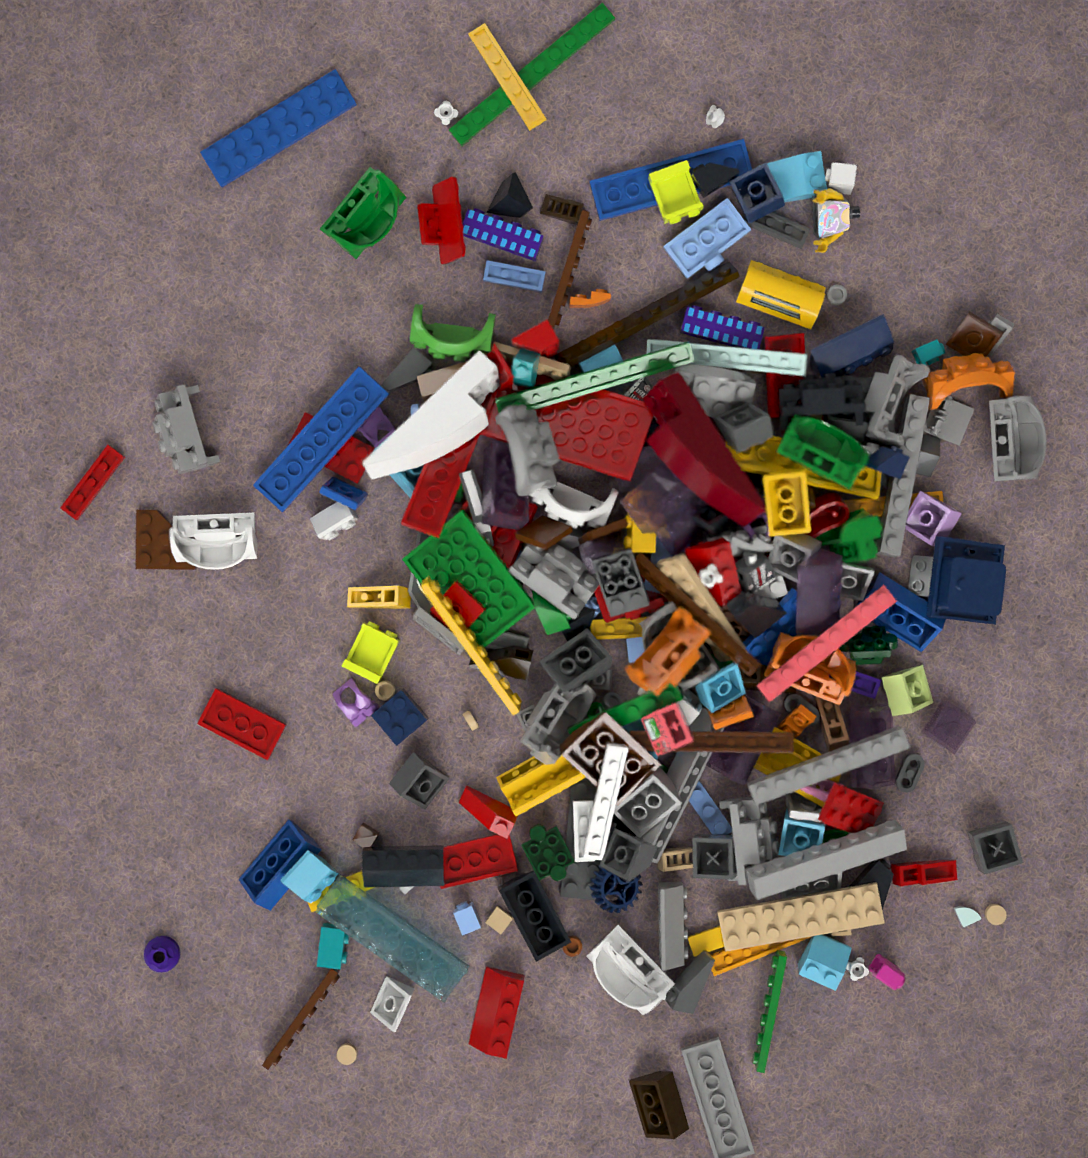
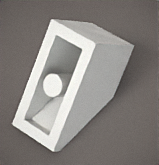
(841, 177)

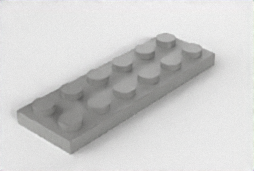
(717, 1099)

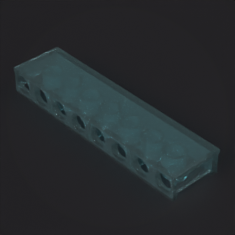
(391, 938)

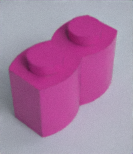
(887, 972)

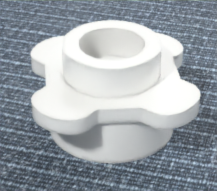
(446, 106)
(715, 116)
(705, 576)
(863, 971)

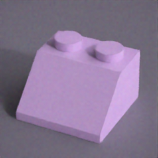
(931, 518)

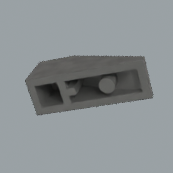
(407, 371)
(690, 984)

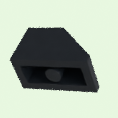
(712, 177)
(711, 520)

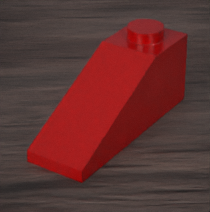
(490, 812)

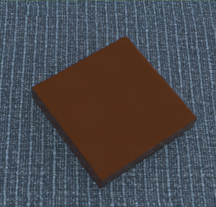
(974, 336)
(602, 531)
(544, 532)

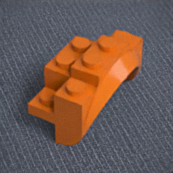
(968, 372)
(669, 654)
(817, 679)

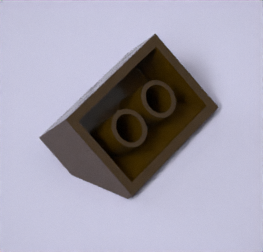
(659, 1105)

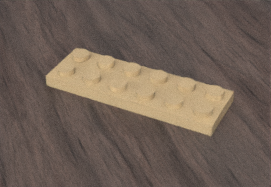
(684, 576)

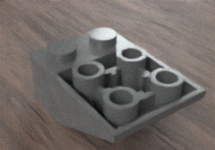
(621, 582)

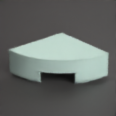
(966, 915)

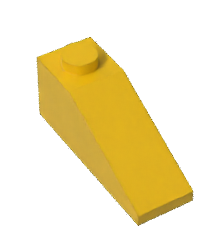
(379, 597)

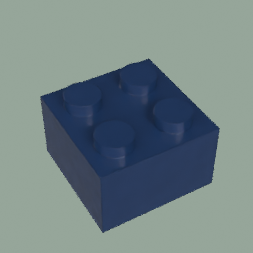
(757, 193)
(399, 717)

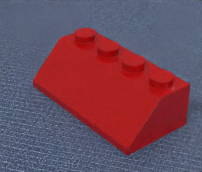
(496, 1011)

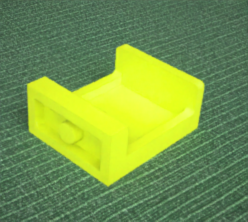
(675, 193)
(371, 652)

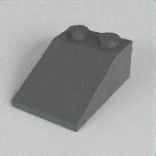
(577, 661)

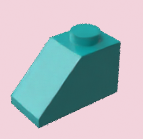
(525, 368)

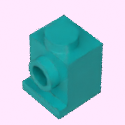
(928, 353)

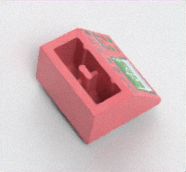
(667, 729)

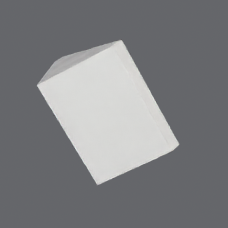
(391, 1002)

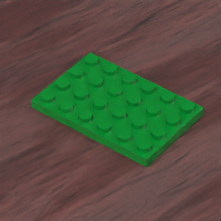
(469, 558)

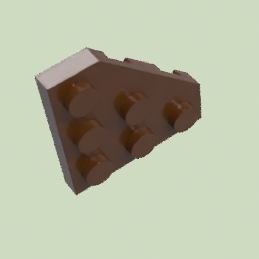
(153, 543)

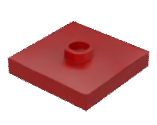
(463, 603)

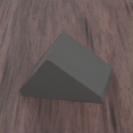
(928, 455)

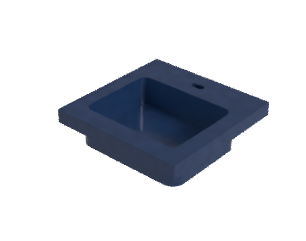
(966, 583)

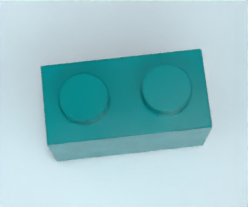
(332, 947)

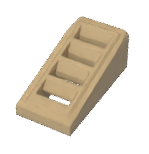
(663, 866)

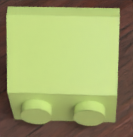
(907, 690)

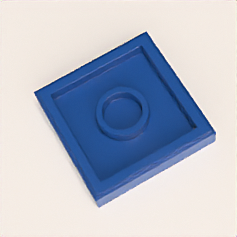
(343, 493)

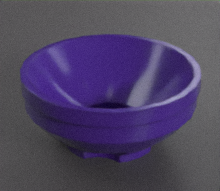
(168, 947)

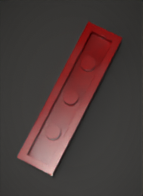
(92, 482)

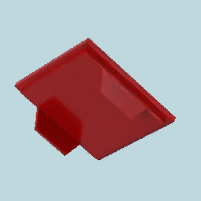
(505, 375)

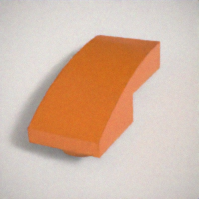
(598, 298)
(797, 720)

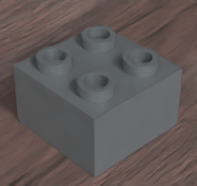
(995, 847)
(714, 857)

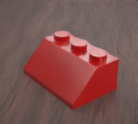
(538, 339)
(719, 554)

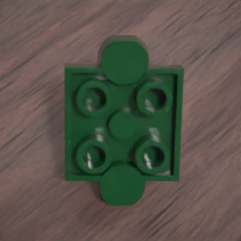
(870, 645)
(547, 852)

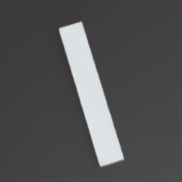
(605, 801)

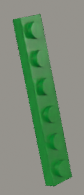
(638, 707)
(771, 1003)

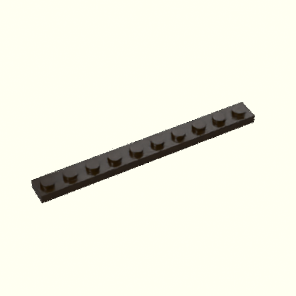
(648, 315)

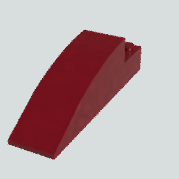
(698, 453)

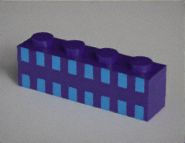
(502, 235)
(721, 329)

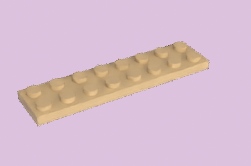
(801, 916)

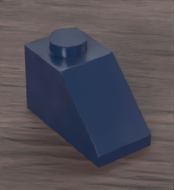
(888, 461)

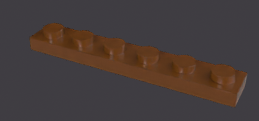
(571, 262)
(297, 1024)

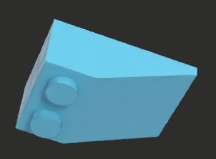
(799, 175)

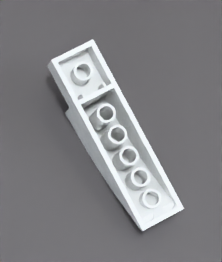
(440, 423)

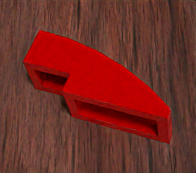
(924, 872)

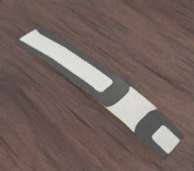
(474, 500)

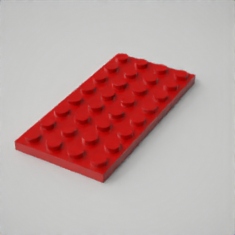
(591, 430)

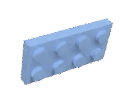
(707, 238)

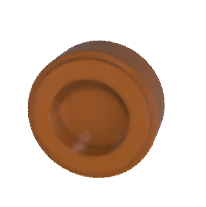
(574, 948)

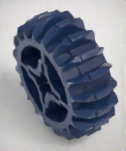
(602, 889)

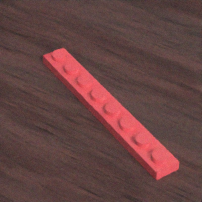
(826, 643)

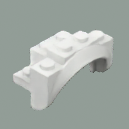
(574, 505)
(215, 539)
(628, 972)

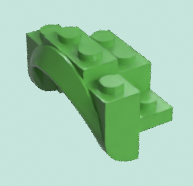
(451, 339)

